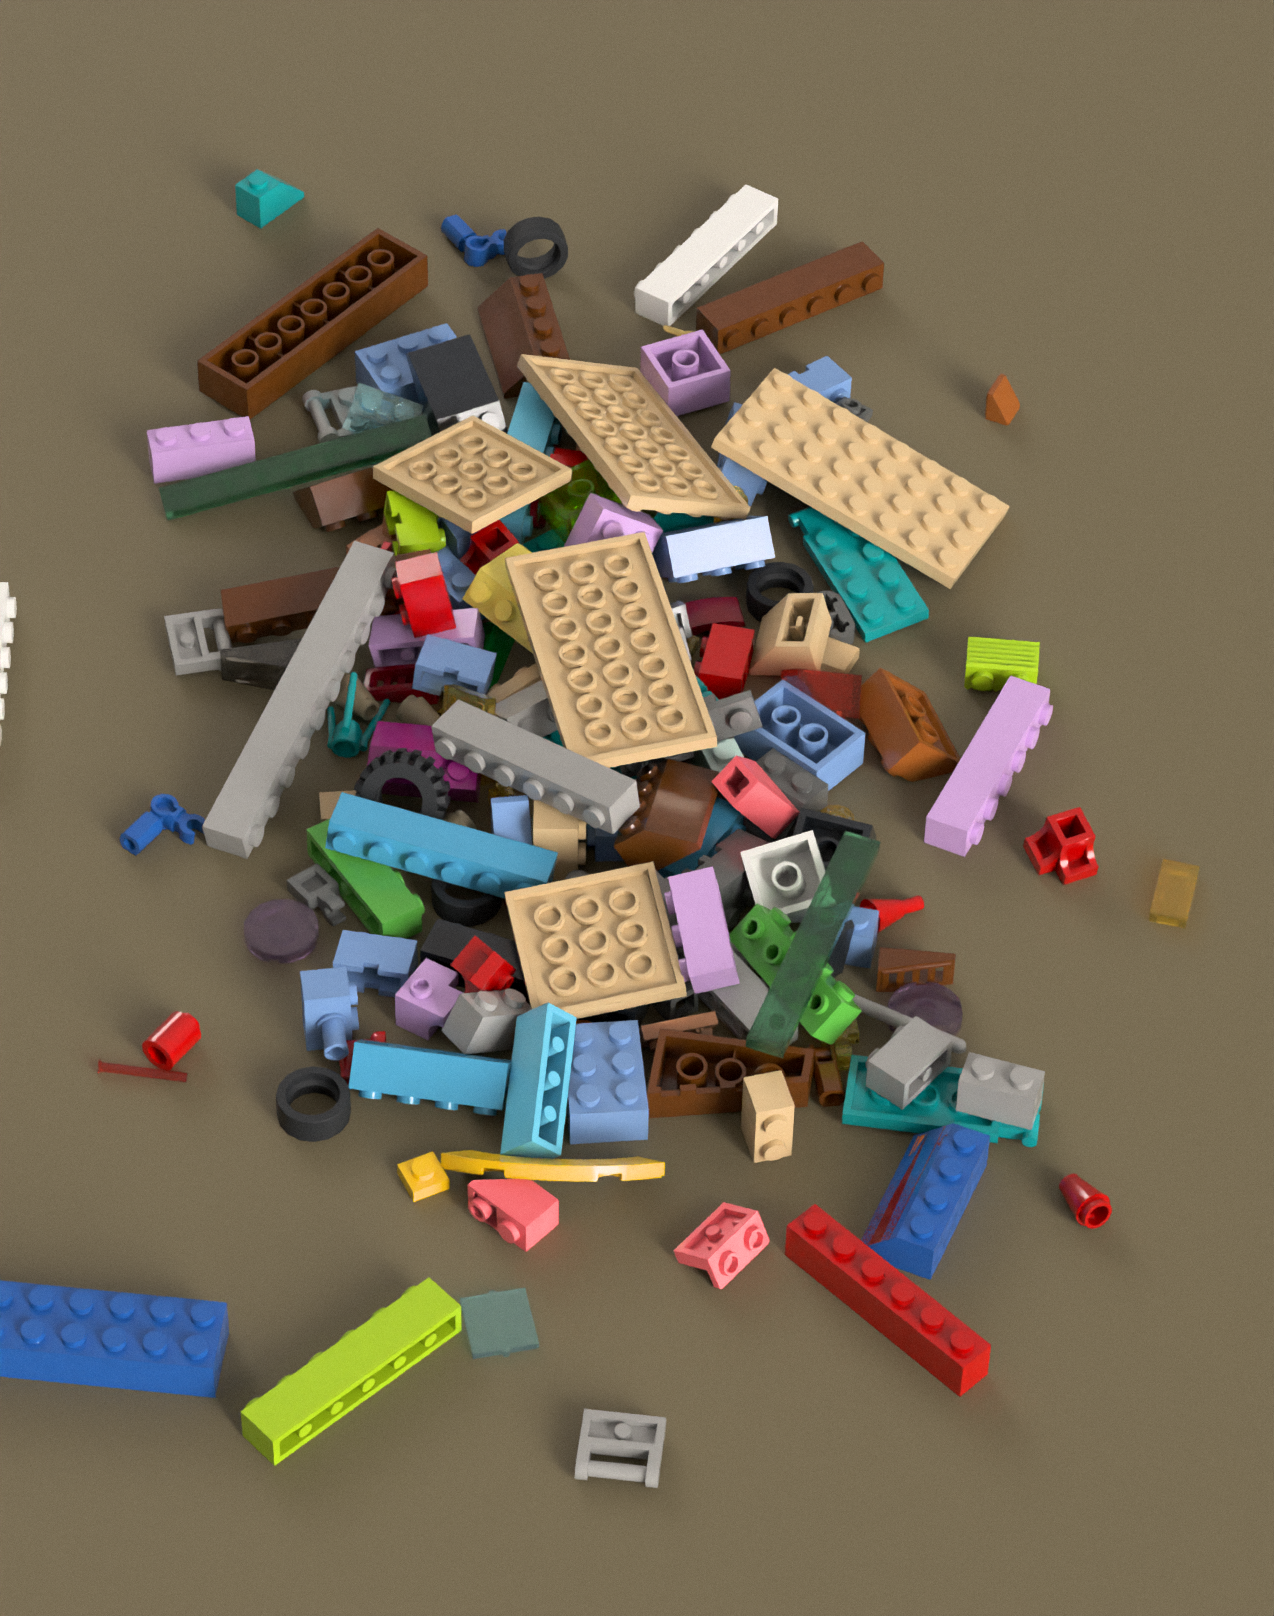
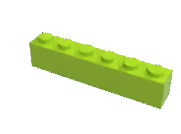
(350, 1370)

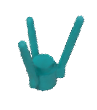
(347, 737)

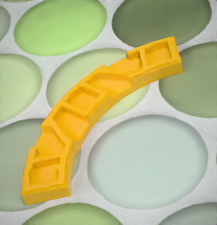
(552, 1169)

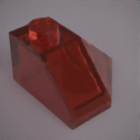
(833, 690)

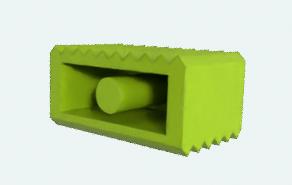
(995, 660)

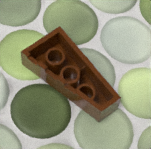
(707, 1073)

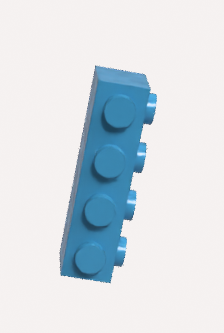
(429, 1075)

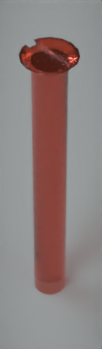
(142, 1071)

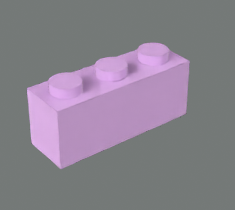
(199, 448)
(395, 644)
(701, 930)

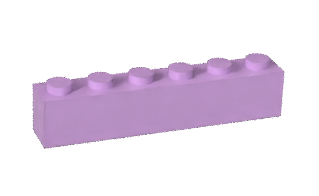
(988, 766)

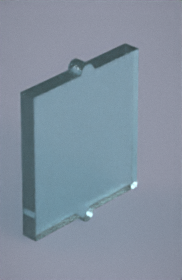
(499, 1323)

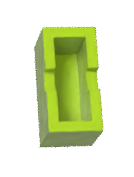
(413, 525)

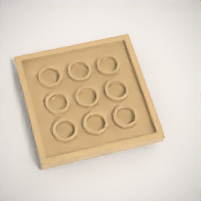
(472, 474)
(596, 942)

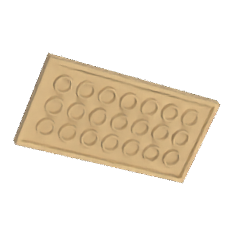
(633, 438)
(861, 477)
(610, 651)

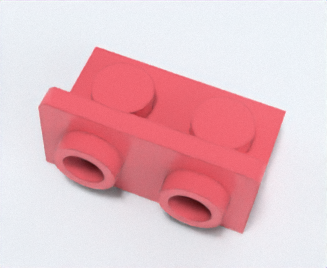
(724, 1243)

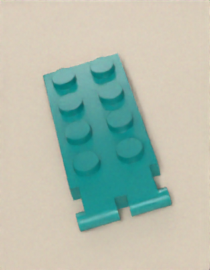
(862, 574)
(926, 1112)

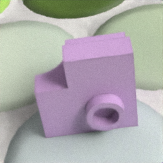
(426, 999)

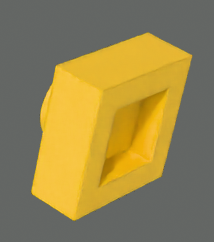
(423, 1176)

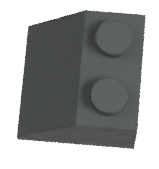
(797, 785)

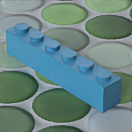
(436, 847)

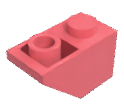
(755, 795)
(514, 1208)

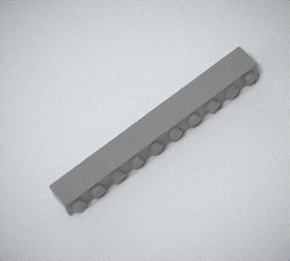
(300, 701)

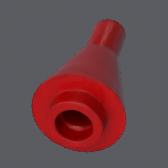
(892, 909)

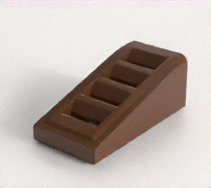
(907, 966)

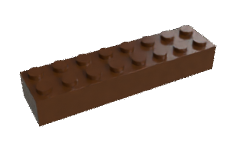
(312, 323)

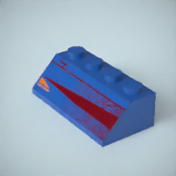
(927, 1198)

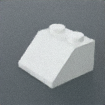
(785, 874)

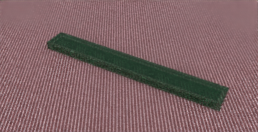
(292, 468)
(812, 945)

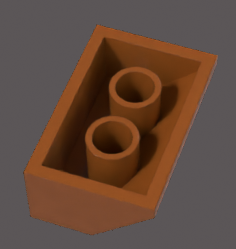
(905, 728)

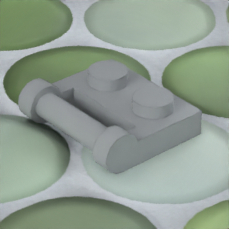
(336, 400)
(189, 643)
(623, 1437)

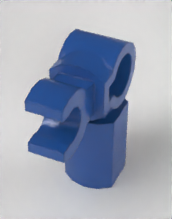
(476, 248)
(163, 814)

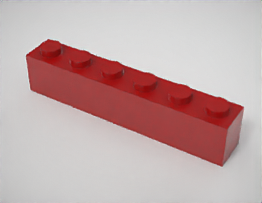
(887, 1300)

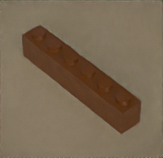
(791, 297)
(285, 603)

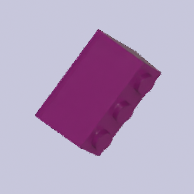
(391, 736)

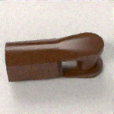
(827, 1076)

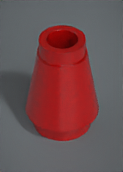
(1086, 1202)

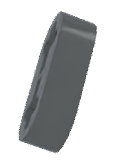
(840, 618)

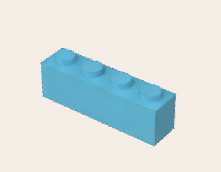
(539, 1083)

